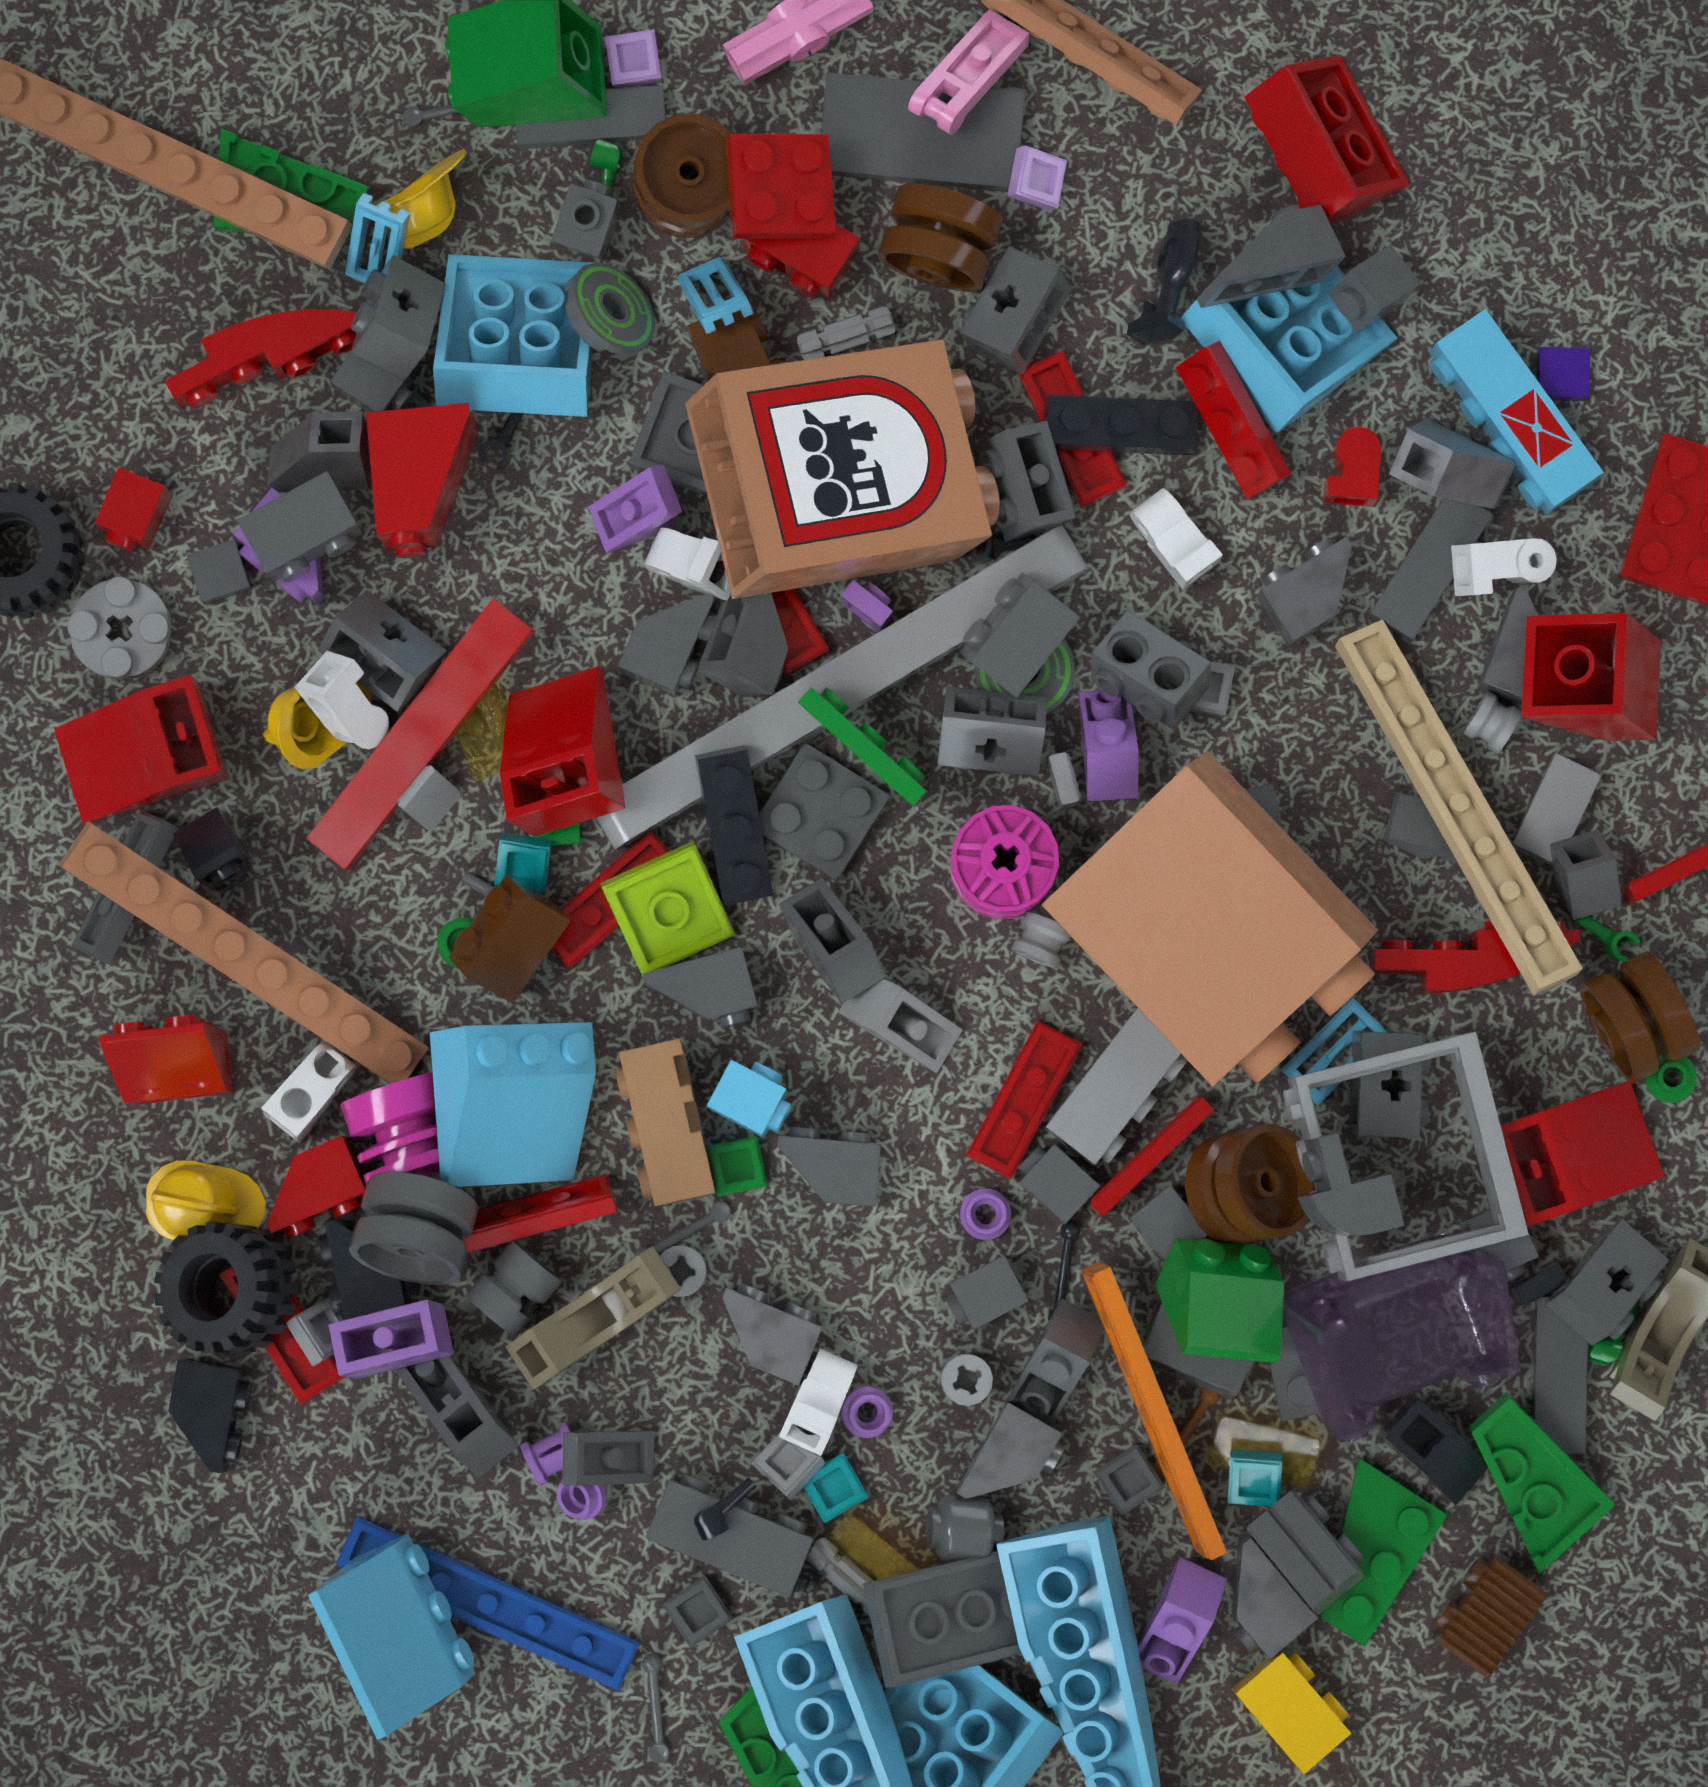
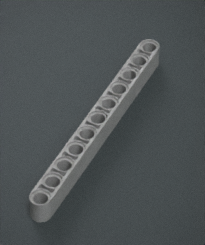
(852, 677)

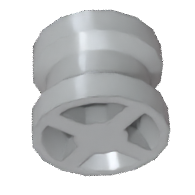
(1493, 722)
(1041, 940)
(688, 1271)
(962, 1372)

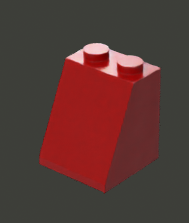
(417, 472)
(1592, 675)

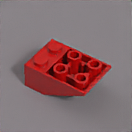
(141, 750)
(560, 755)
(169, 1062)
(1580, 1153)

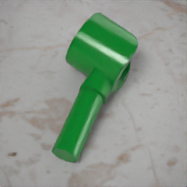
(608, 158)
(1608, 937)
(1607, 1349)

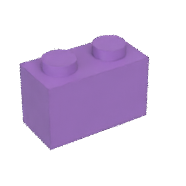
(391, 1339)

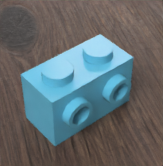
(751, 1098)

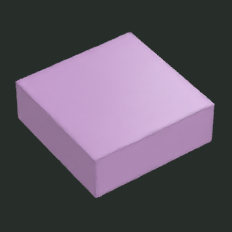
(633, 59)
(1037, 178)

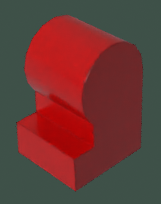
(1358, 463)

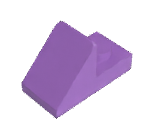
(636, 509)

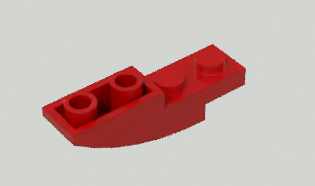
(284, 339)
(1450, 966)

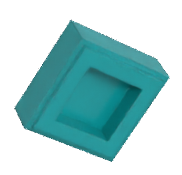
(524, 860)
(1254, 1477)
(835, 1488)

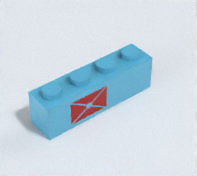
(1514, 412)

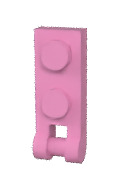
(969, 71)

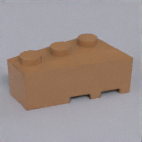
(665, 1123)

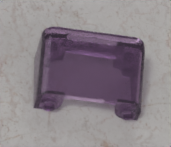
(1400, 1334)

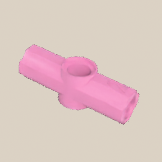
(789, 33)

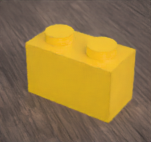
(1292, 1710)

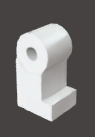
(1175, 538)
(1514, 560)
(688, 561)
(339, 702)
(309, 1091)
(819, 1402)

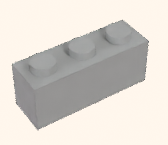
(1116, 1090)

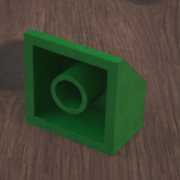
(1223, 1299)

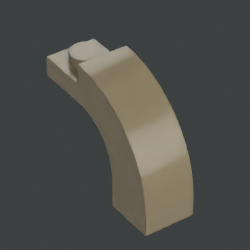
(593, 1318)
(1663, 1333)

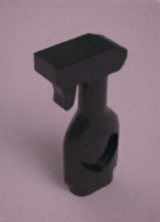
(1174, 268)

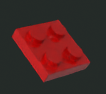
(780, 186)

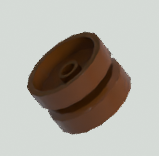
(667, 199)
(940, 237)
(1640, 1017)
(1247, 1185)

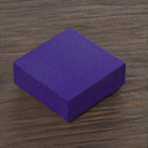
(1564, 372)

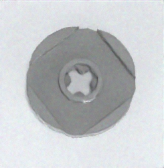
(149, 629)

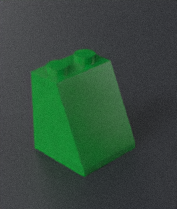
(526, 63)

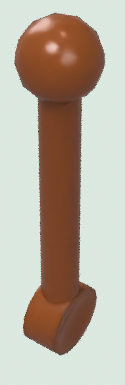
(1207, 1398)

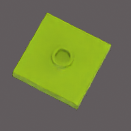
(667, 908)

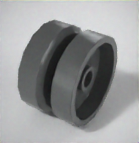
(414, 1228)

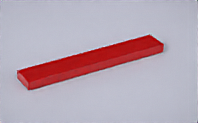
(420, 733)

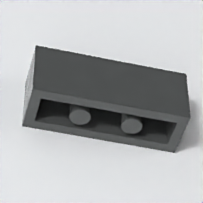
(753, 1547)

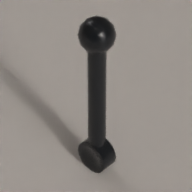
(1070, 1232)

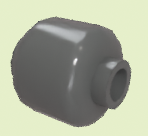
(963, 1528)

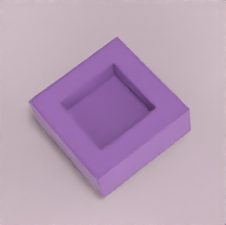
(868, 604)

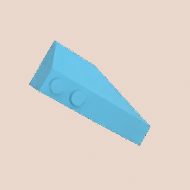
(1083, 1647)
(824, 1698)

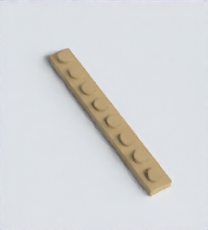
(1458, 807)

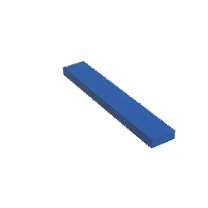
(513, 1612)

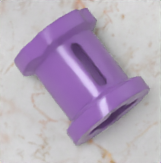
(546, 1455)

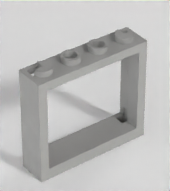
(1486, 1137)

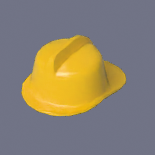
(428, 201)
(300, 732)
(201, 1193)

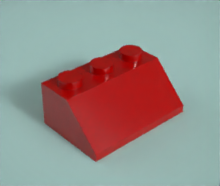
(1325, 137)

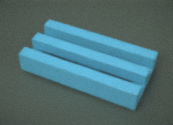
(384, 218)
(721, 308)
(1365, 1020)

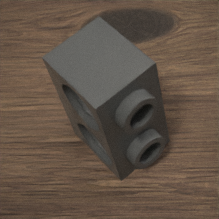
(1157, 663)

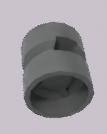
(513, 1288)

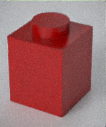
(132, 510)

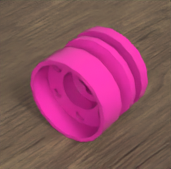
(1002, 892)
(402, 1123)

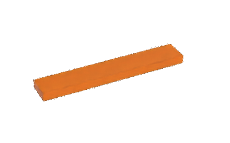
(1153, 1410)

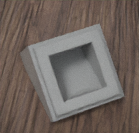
(429, 798)

